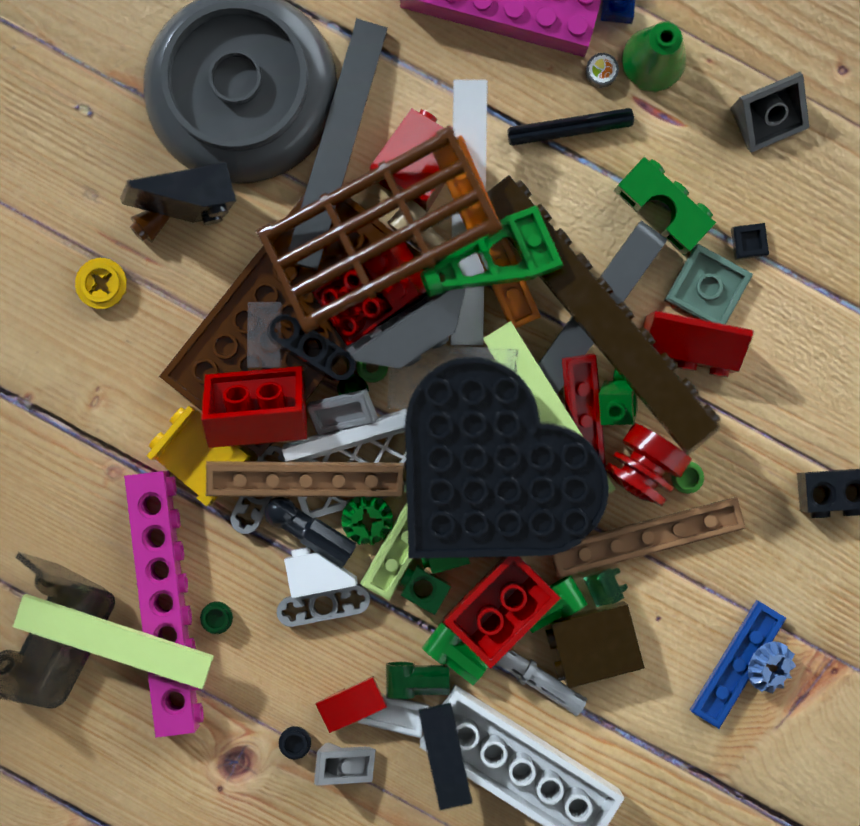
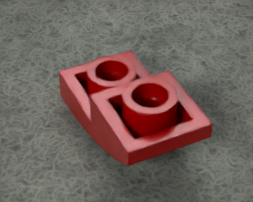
(351, 704)

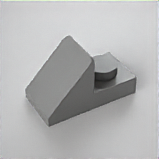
(344, 765)

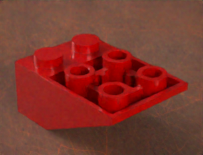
(372, 312)

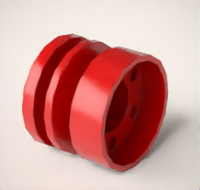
(647, 464)

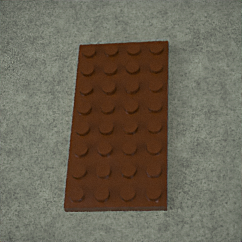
(221, 338)

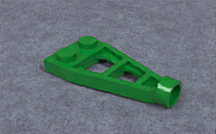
(533, 245)

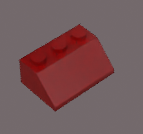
(699, 342)
(254, 407)
(501, 609)

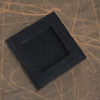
(749, 241)

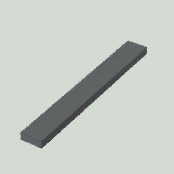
(340, 130)

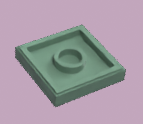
(708, 286)

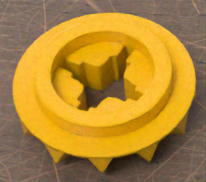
(86, 283)

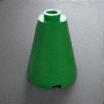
(655, 57)

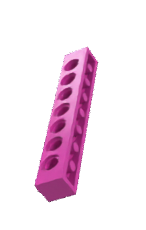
(167, 717)

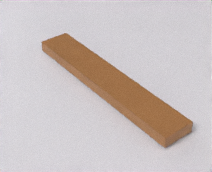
(304, 479)
(651, 537)

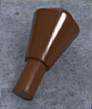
(148, 225)

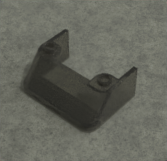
(45, 668)

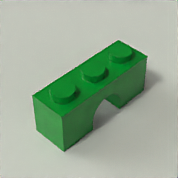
(688, 220)

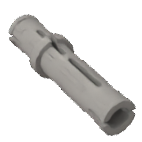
(529, 673)

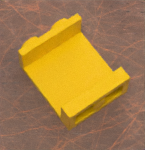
(185, 451)

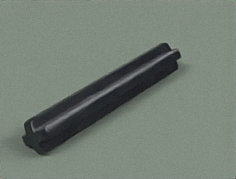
(570, 126)

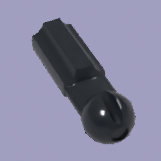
(310, 531)

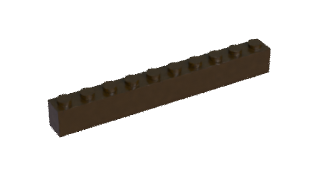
(614, 333)

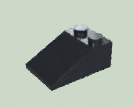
(185, 194)

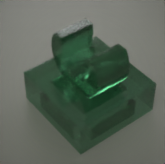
(604, 587)

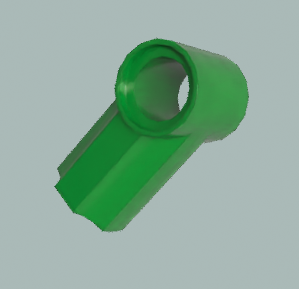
(570, 602)
(450, 650)

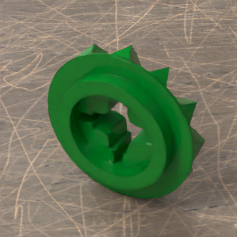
(354, 512)

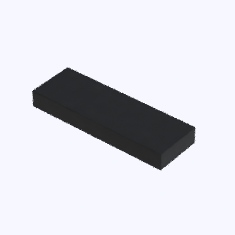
(445, 756)

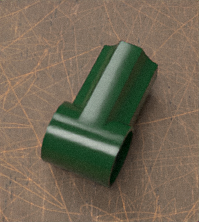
(407, 680)

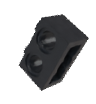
(834, 484)

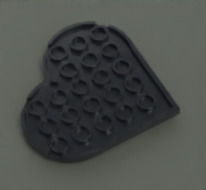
(490, 472)

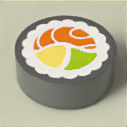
(601, 70)

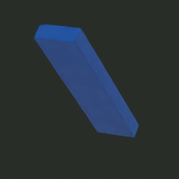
(732, 669)

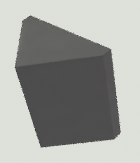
(772, 112)

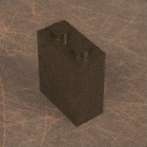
(595, 645)

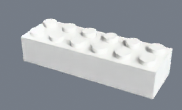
(528, 769)

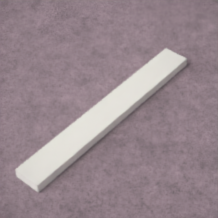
(471, 123)

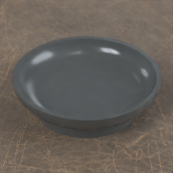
(240, 86)

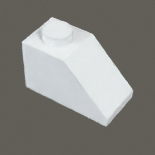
(313, 574)

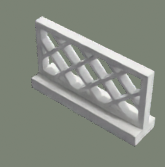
(328, 443)

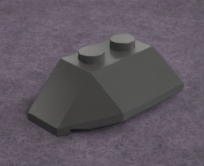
(411, 331)

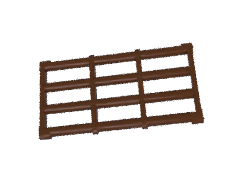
(413, 229)

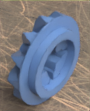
(770, 653)

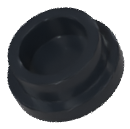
(294, 742)

